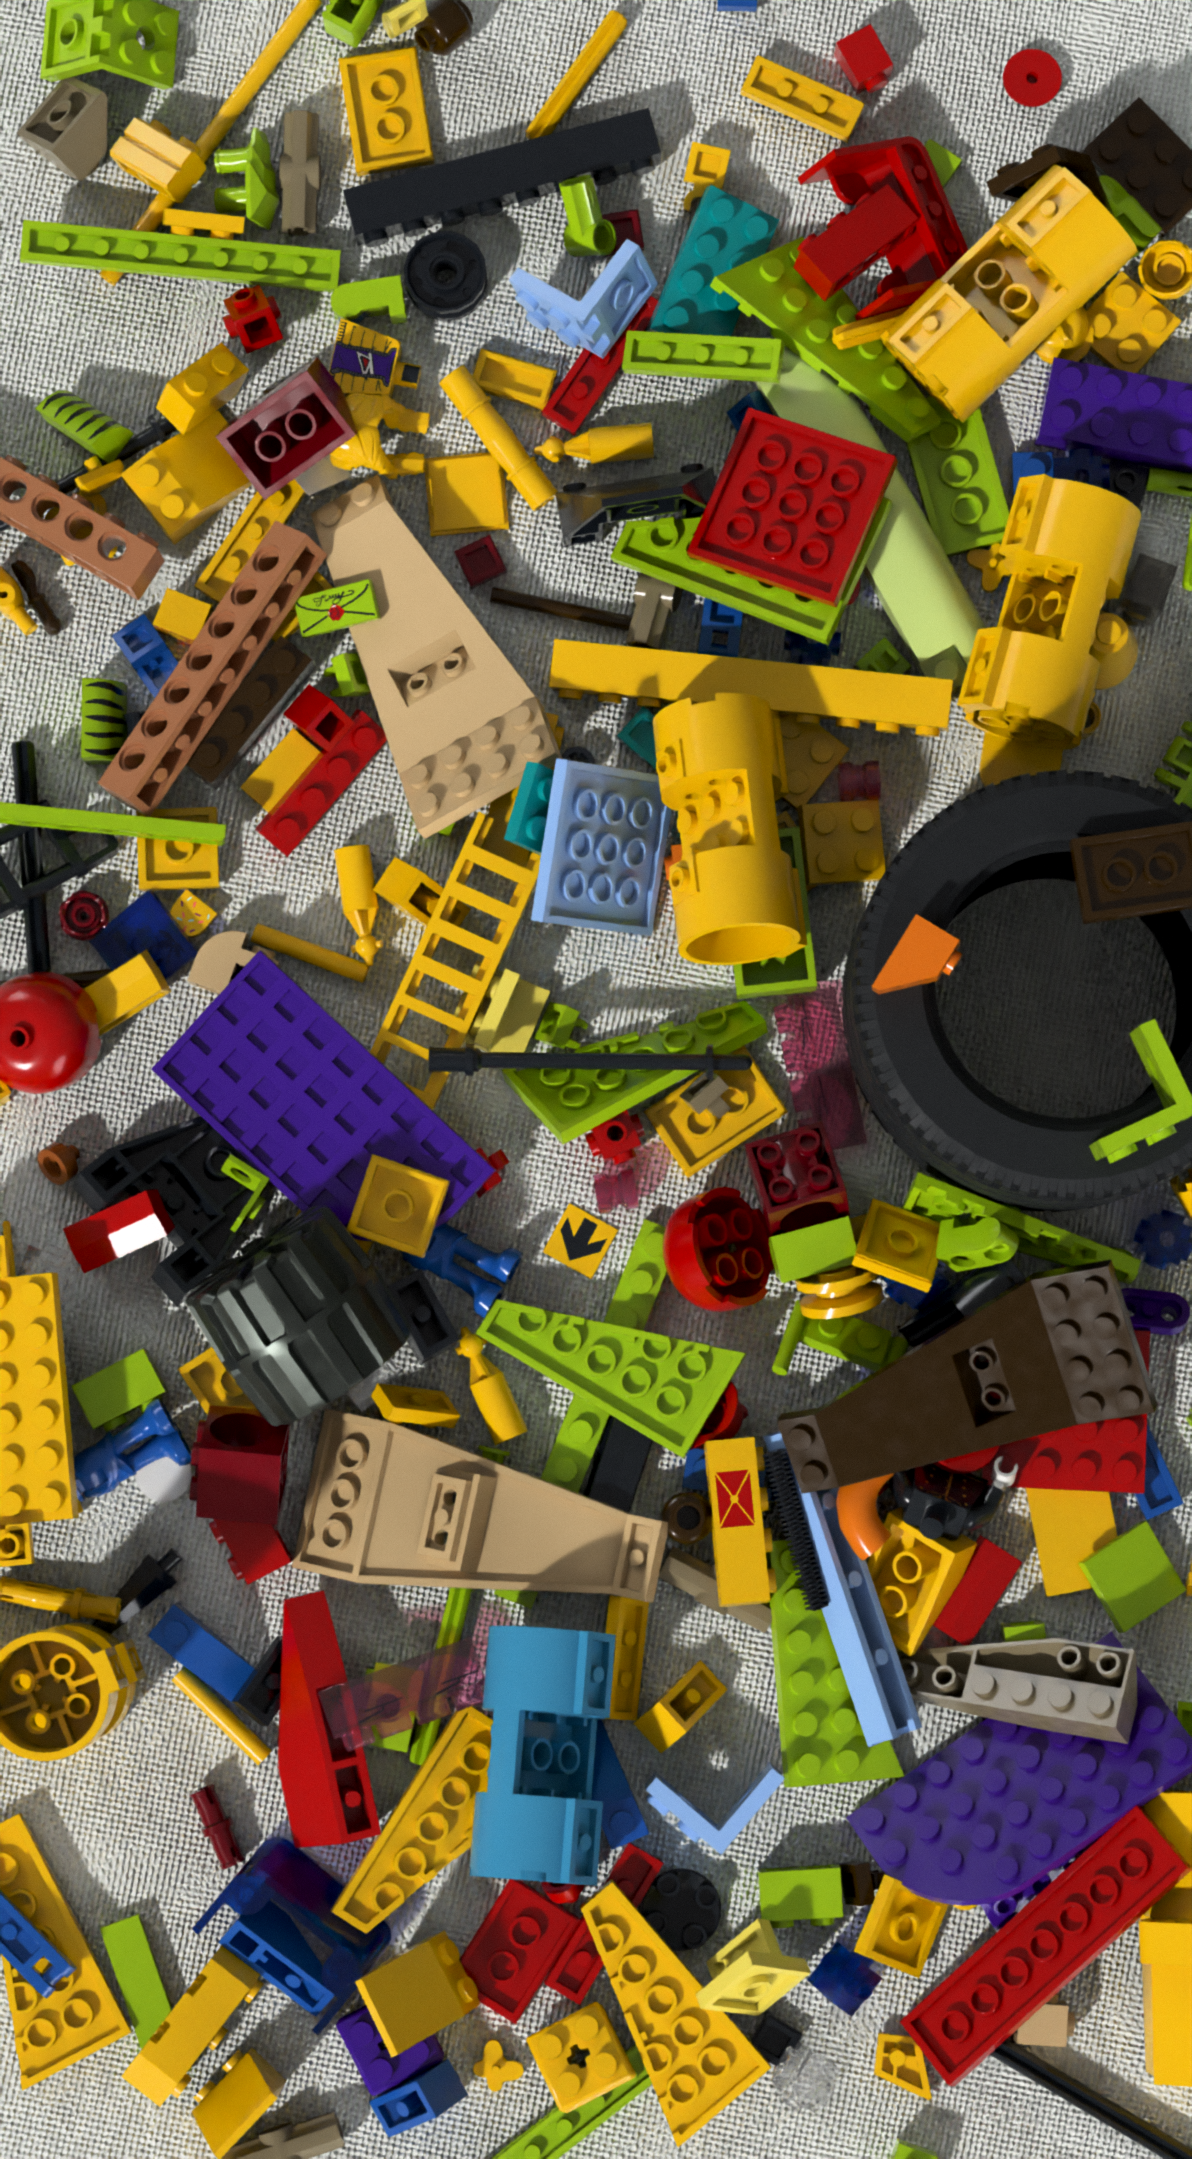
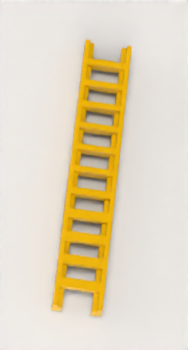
(439, 927)

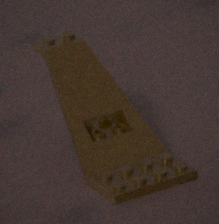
(1055, 1357)

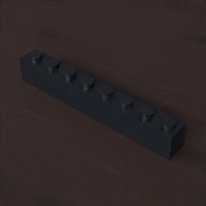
(501, 178)

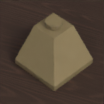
(70, 128)

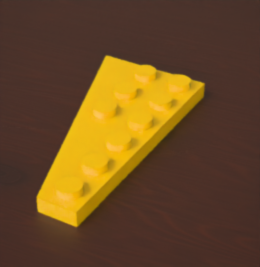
(426, 1826)
(83, 2008)
(690, 2053)

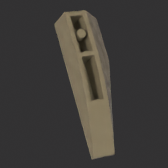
(1032, 1684)

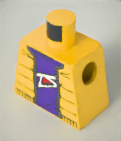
(370, 362)

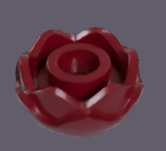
(71, 912)

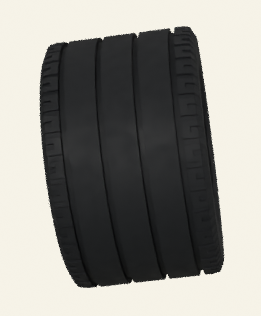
(897, 1037)

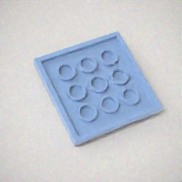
(602, 849)

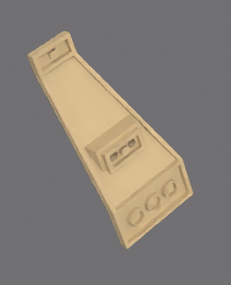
(440, 683)
(386, 1502)

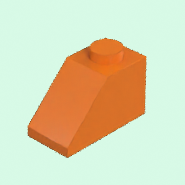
(918, 957)

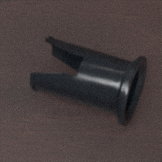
(960, 1300)

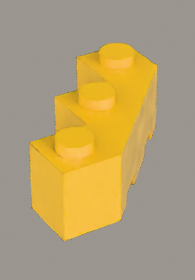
(192, 2026)

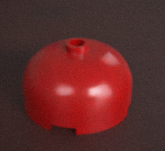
(46, 1032)
(699, 1253)

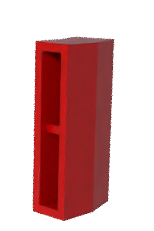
(118, 1230)
(977, 1592)

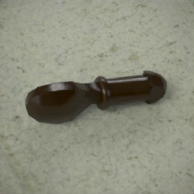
(27, 579)

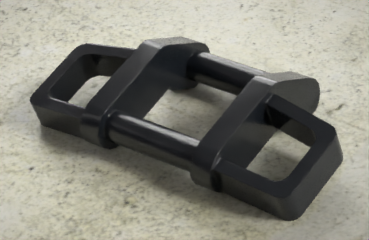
(73, 866)

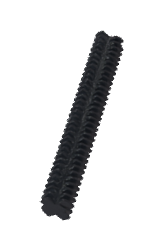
(796, 1529)

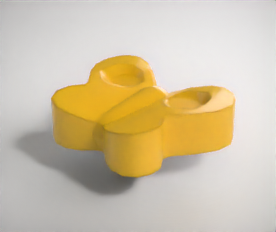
(990, 564)
(496, 2066)

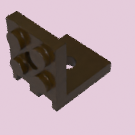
(1017, 178)

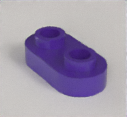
(1150, 1305)

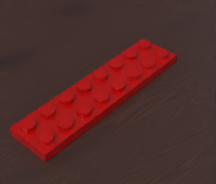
(1045, 1945)

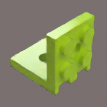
(108, 40)
(1170, 1089)

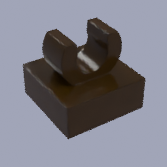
(859, 1882)

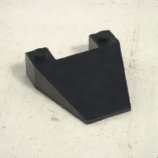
(586, 509)
(196, 1194)

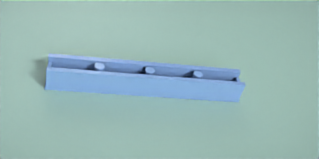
(856, 1621)

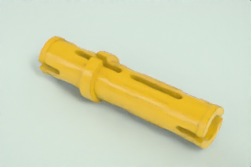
(76, 1602)

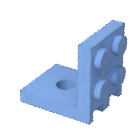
(604, 309)
(697, 1824)

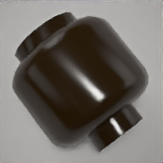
(445, 27)
(687, 1517)

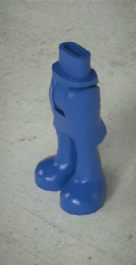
(439, 1260)
(106, 1465)

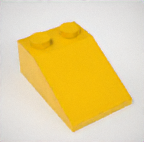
(186, 479)
(916, 1578)
(418, 1992)
(236, 2100)

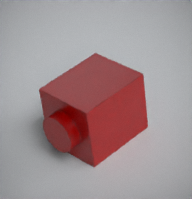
(864, 60)
(319, 718)

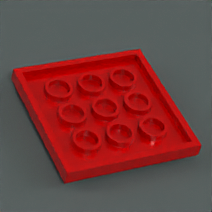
(792, 507)
(1083, 1456)

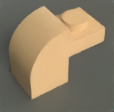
(221, 958)

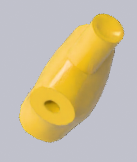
(13, 604)

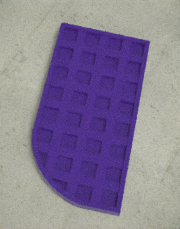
(309, 1097)
(1017, 1802)

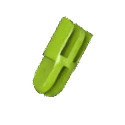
(1130, 214)

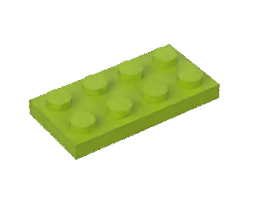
(959, 483)

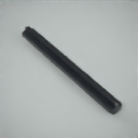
(31, 859)
(1091, 2101)

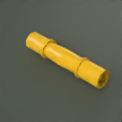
(498, 438)

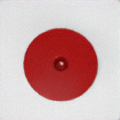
(1032, 77)

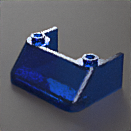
(307, 1894)

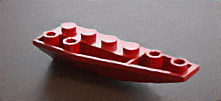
(321, 1782)

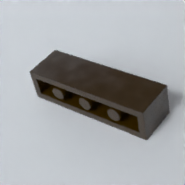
(250, 711)

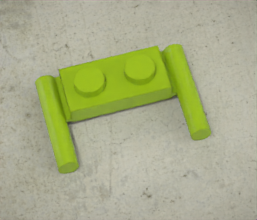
(840, 1337)

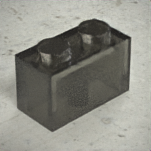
(1145, 591)

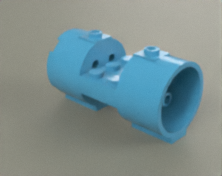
(545, 1708)

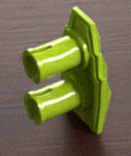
(259, 193)

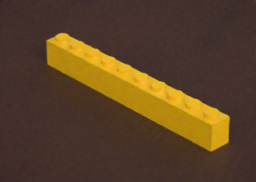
(789, 688)

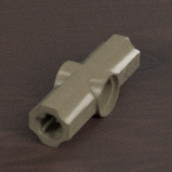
(300, 173)
(654, 605)
(700, 1581)
(292, 2141)

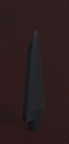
(143, 1587)

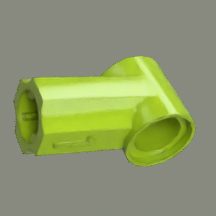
(587, 230)

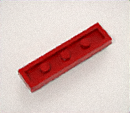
(591, 378)
(321, 784)
(580, 1959)

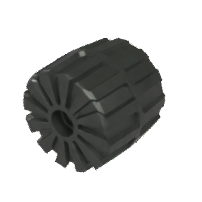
(299, 1316)

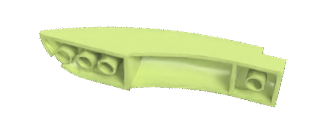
(907, 560)

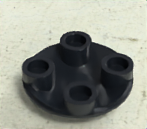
(682, 1908)

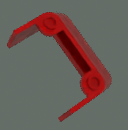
(910, 172)

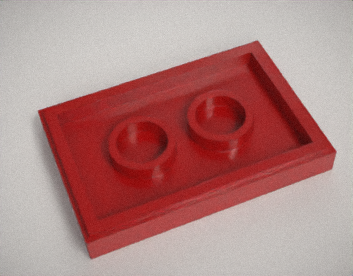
(516, 1947)

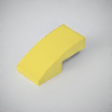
(403, 17)

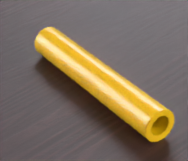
(310, 953)
(221, 1715)

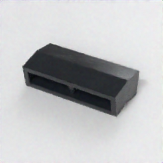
(618, 1465)

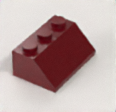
(289, 429)

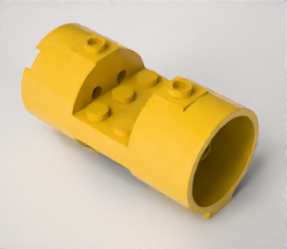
(1009, 292)
(1065, 558)
(734, 883)
(64, 1689)

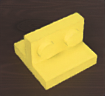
(507, 1013)
(750, 1973)

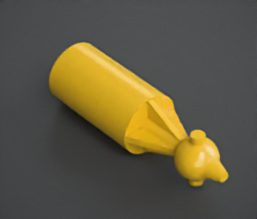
(603, 444)
(358, 898)
(491, 1391)

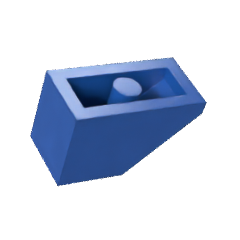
(418, 2098)

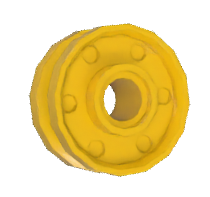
(839, 1293)

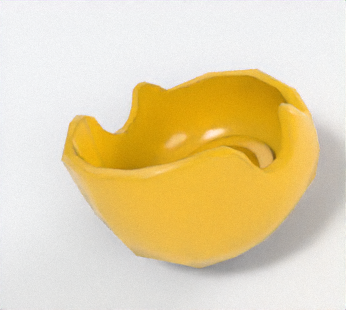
(1166, 269)

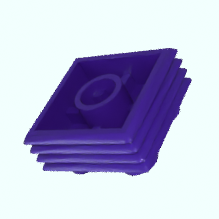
(375, 2062)

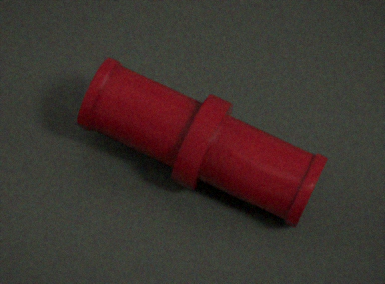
(217, 1826)

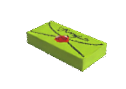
(337, 608)

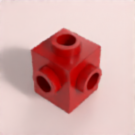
(252, 318)
(620, 1150)

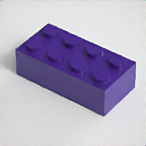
(1117, 415)

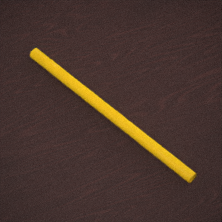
(232, 109)

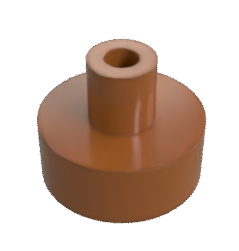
(59, 1162)

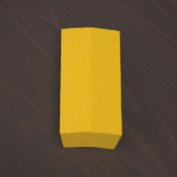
(127, 991)

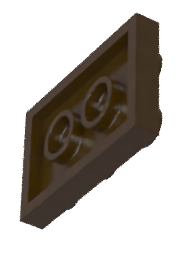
(1147, 163)
(1133, 872)

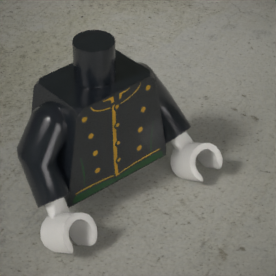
(946, 1501)

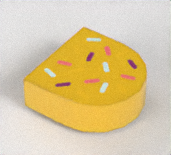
(192, 914)

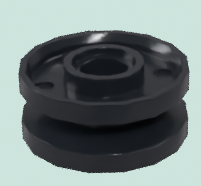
(442, 252)

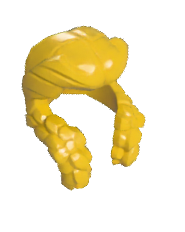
(365, 446)

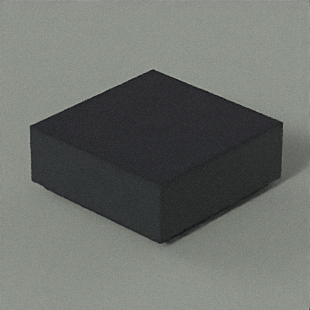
(774, 2037)

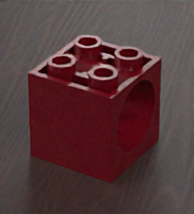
(797, 1179)
(239, 1466)

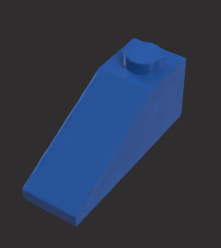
(201, 1651)
(620, 1812)
(280, 1954)

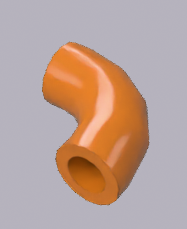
(860, 1518)

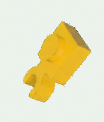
(704, 168)

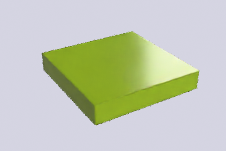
(1132, 1576)

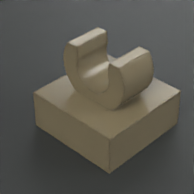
(706, 1095)

